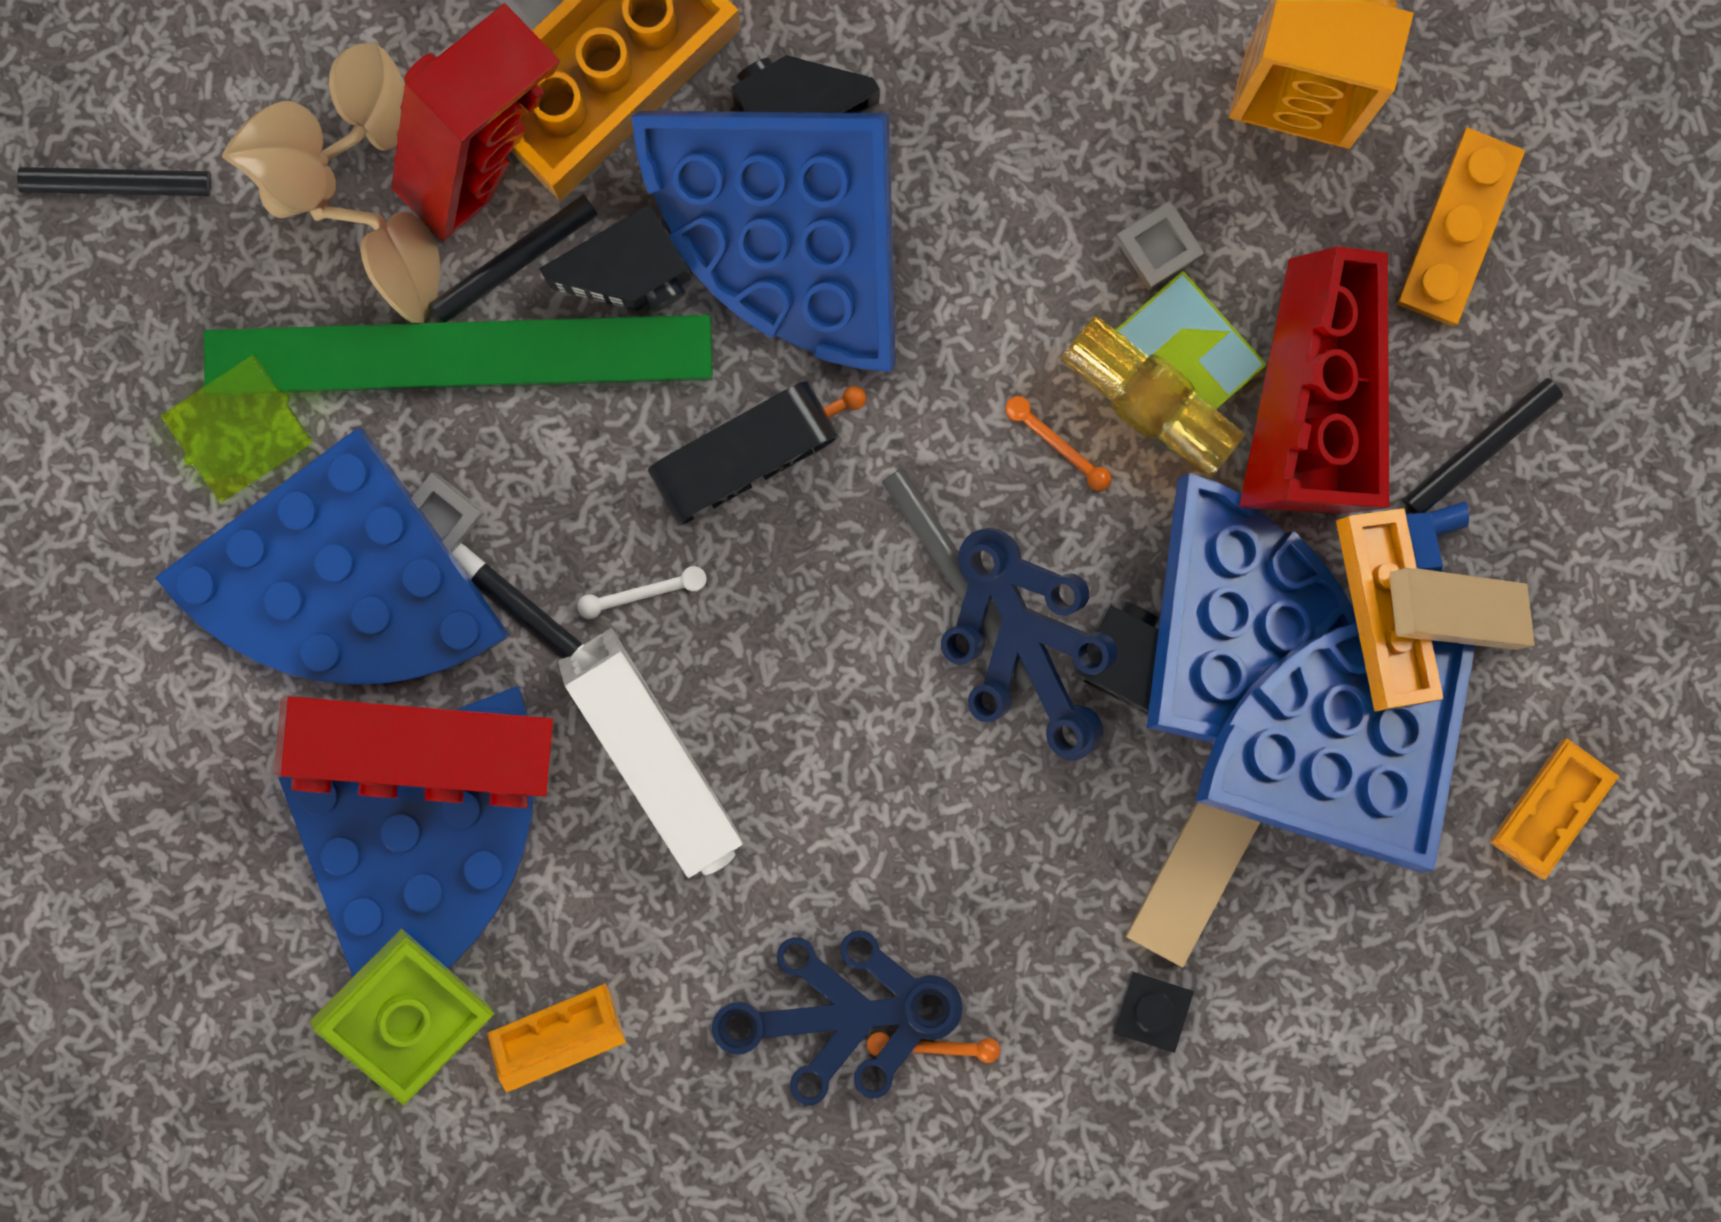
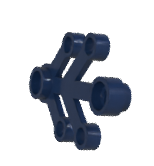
(1024, 635)
(849, 1014)

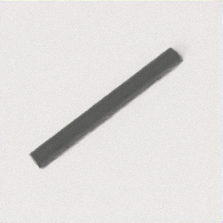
(944, 554)

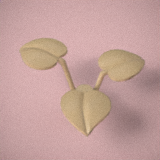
(286, 161)

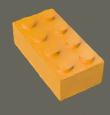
(613, 64)
(1321, 67)

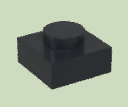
(1153, 1011)

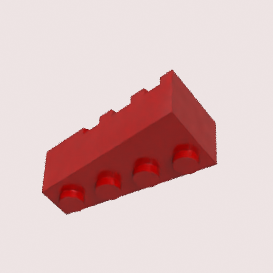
(465, 119)
(1325, 390)
(414, 748)

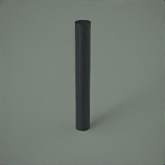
(114, 181)
(513, 259)
(1483, 447)

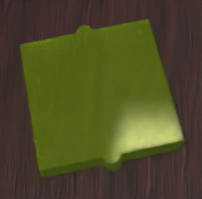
(237, 428)

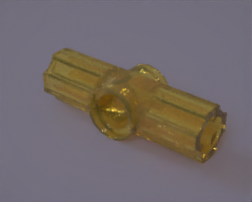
(1152, 396)

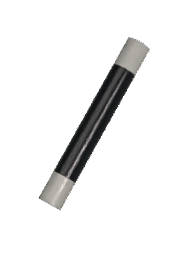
(522, 609)

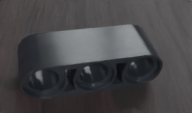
(743, 450)

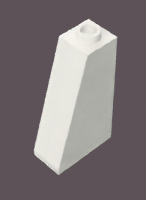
(651, 756)

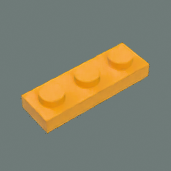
(1460, 227)
(1397, 668)

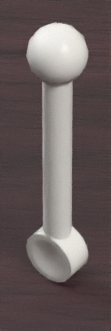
(692, 579)

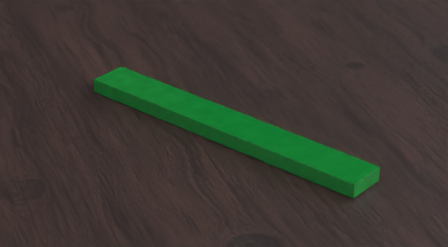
(469, 353)

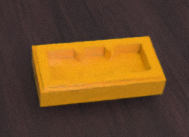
(1553, 808)
(556, 1038)

